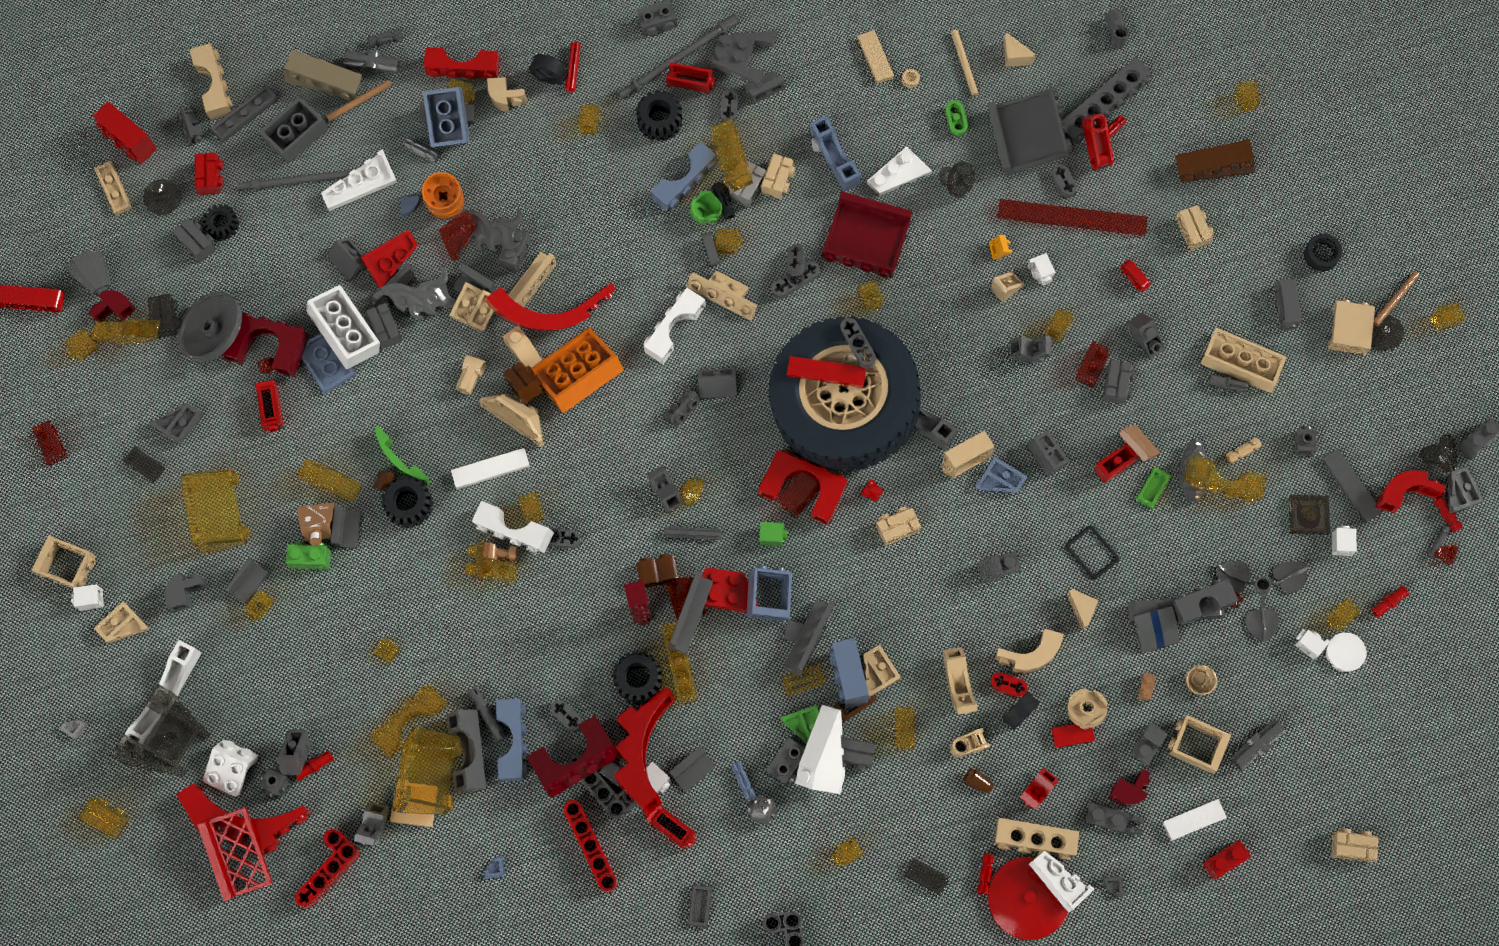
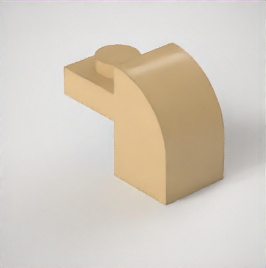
(502, 97)

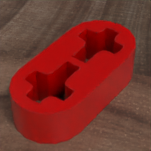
(1135, 275)
(1010, 680)

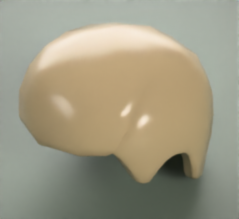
(1201, 679)

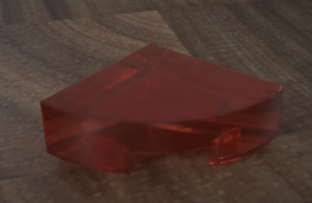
(1447, 554)

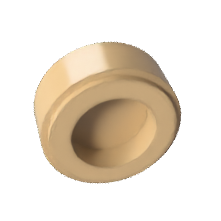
(910, 78)

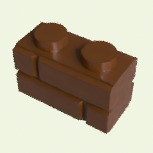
(523, 382)

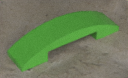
(385, 442)

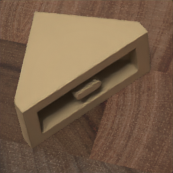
(1016, 53)
(1006, 285)
(1082, 606)

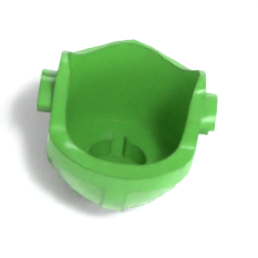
(705, 208)

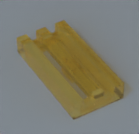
(807, 671)

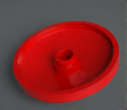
(1023, 902)

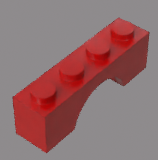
(483, 66)

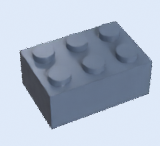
(446, 116)
(848, 673)

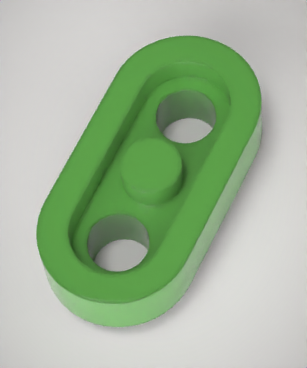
(956, 119)

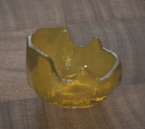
(692, 490)

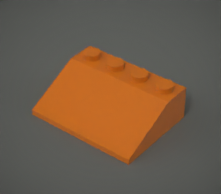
(577, 369)

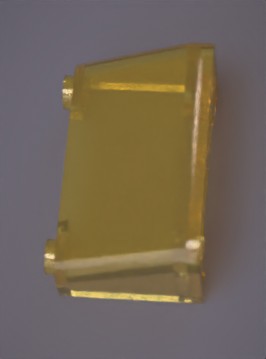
(213, 510)
(426, 772)

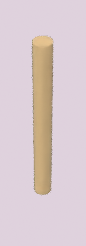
(964, 62)

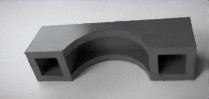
(936, 429)
(471, 774)

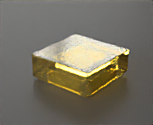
(387, 650)

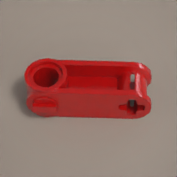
(1098, 141)

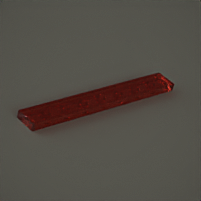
(1072, 217)

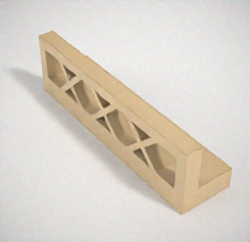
(533, 278)

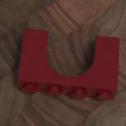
(290, 349)
(559, 777)

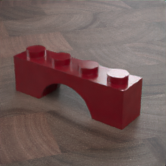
(638, 602)

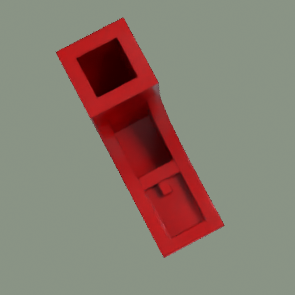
(1410, 481)

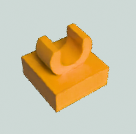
(999, 247)

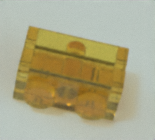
(104, 818)

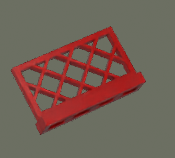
(217, 854)

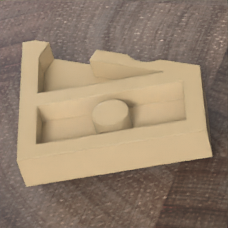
(120, 624)
(878, 670)

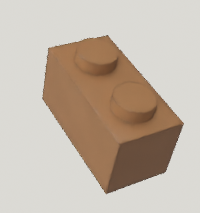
(1146, 687)

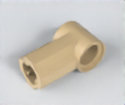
(471, 370)

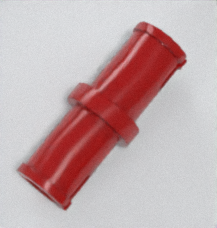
(1389, 601)
(315, 764)

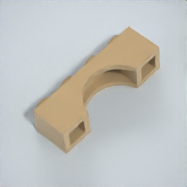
(215, 99)

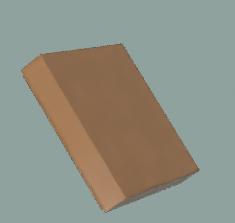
(1139, 443)

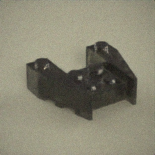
(167, 739)

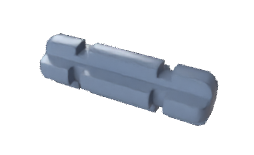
(743, 780)

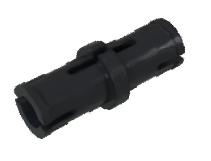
(720, 194)

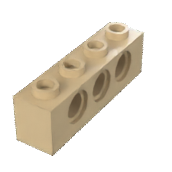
(1068, 838)

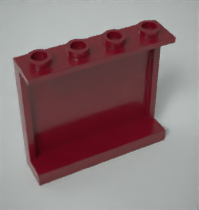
(867, 234)

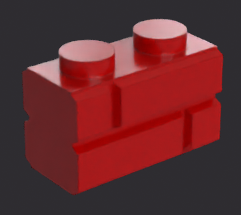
(208, 173)
(1115, 463)
(1226, 860)

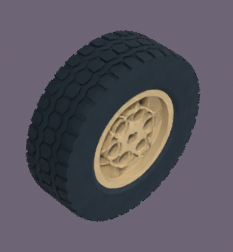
(861, 433)

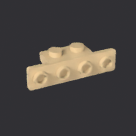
(724, 292)

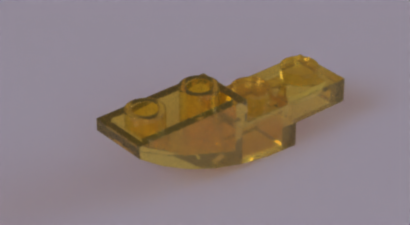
(126, 332)

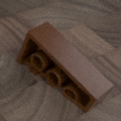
(1216, 162)

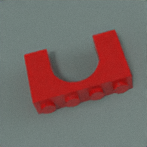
(787, 466)

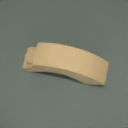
(1036, 660)
(958, 681)

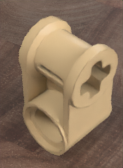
(973, 743)

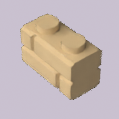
(777, 176)
(1194, 227)
(898, 525)
(1354, 846)

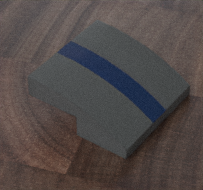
(1156, 628)

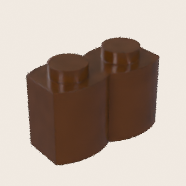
(657, 571)

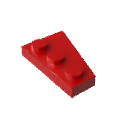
(388, 257)

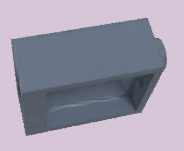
(785, 597)

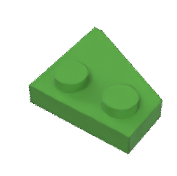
(802, 722)

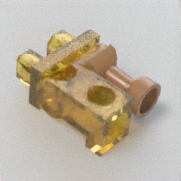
(487, 564)

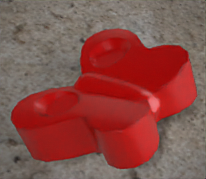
(872, 491)

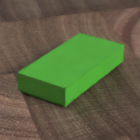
(1153, 487)

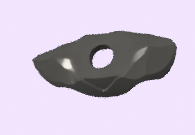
(1191, 493)

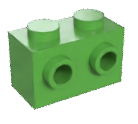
(308, 556)

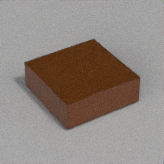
(383, 480)

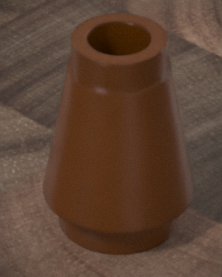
(978, 781)

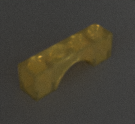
(1202, 473)
(389, 736)

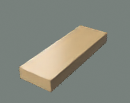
(875, 57)
(113, 188)

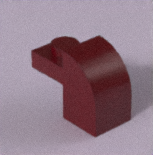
(112, 302)
(1128, 794)

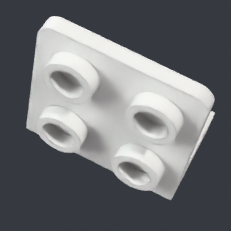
(228, 767)

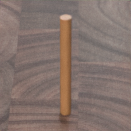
(357, 101)
(1395, 299)

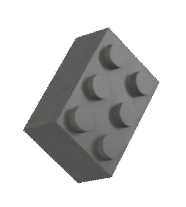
(293, 130)

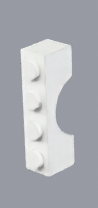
(687, 307)
(492, 519)

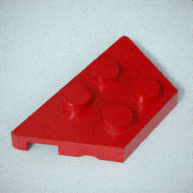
(727, 591)

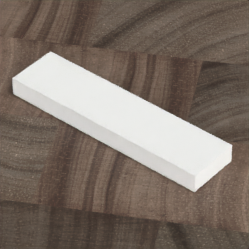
(490, 468)

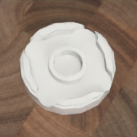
(1346, 652)

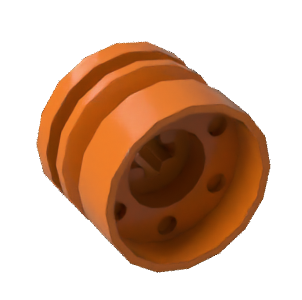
(443, 186)

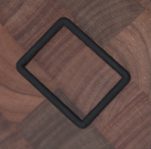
(1080, 561)

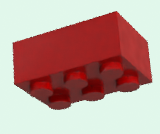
(124, 133)

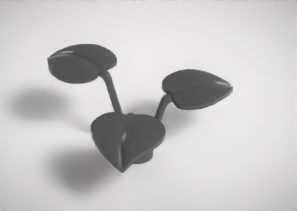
(1289, 575)

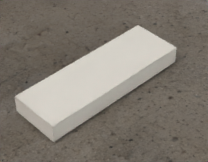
(1194, 820)

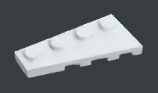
(365, 180)

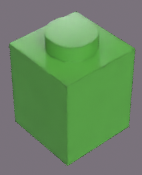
(772, 534)

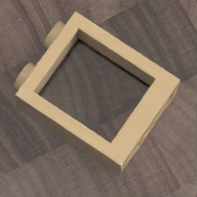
(967, 455)
(48, 554)
(1223, 739)

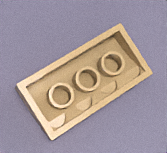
(1243, 360)

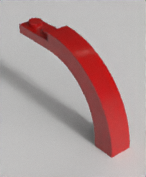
(516, 314)

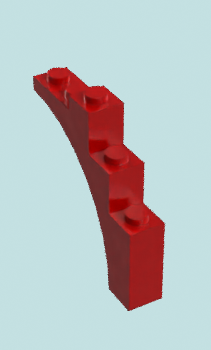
(633, 749)
(267, 829)

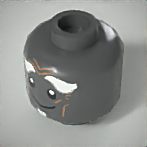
(762, 810)

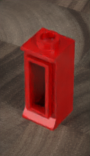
(693, 73)
(274, 423)
(689, 838)

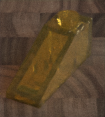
(328, 480)

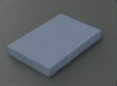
(325, 364)

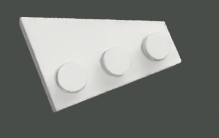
(898, 171)
(1060, 882)

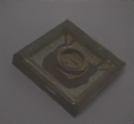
(1309, 514)

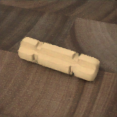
(1243, 450)

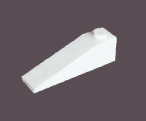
(822, 757)

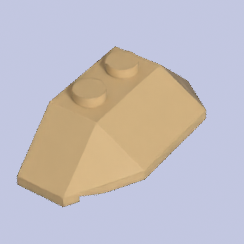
(516, 415)

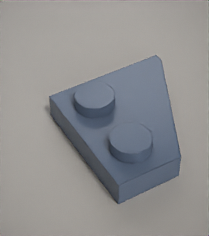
(1001, 478)

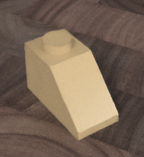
(522, 347)

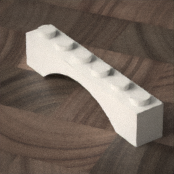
(174, 677)

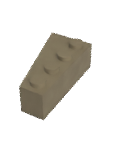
(321, 76)

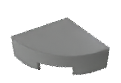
(73, 728)

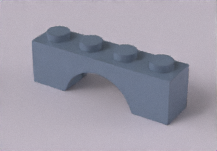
(828, 144)
(669, 193)
(512, 765)

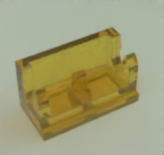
(904, 728)

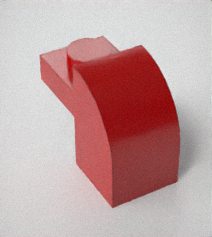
(1039, 788)

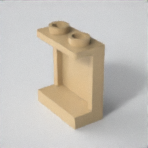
(1352, 327)

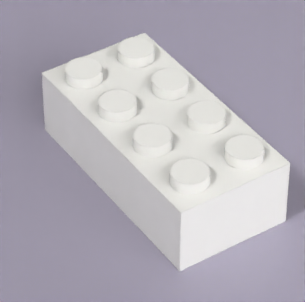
(343, 327)

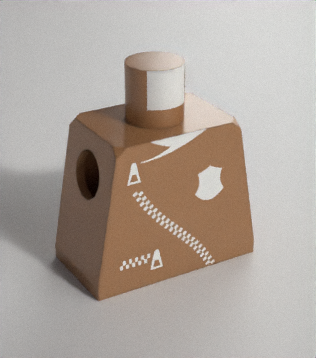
(316, 522)

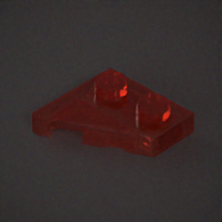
(456, 233)

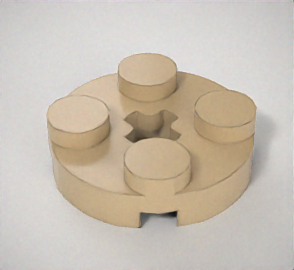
(1089, 698)

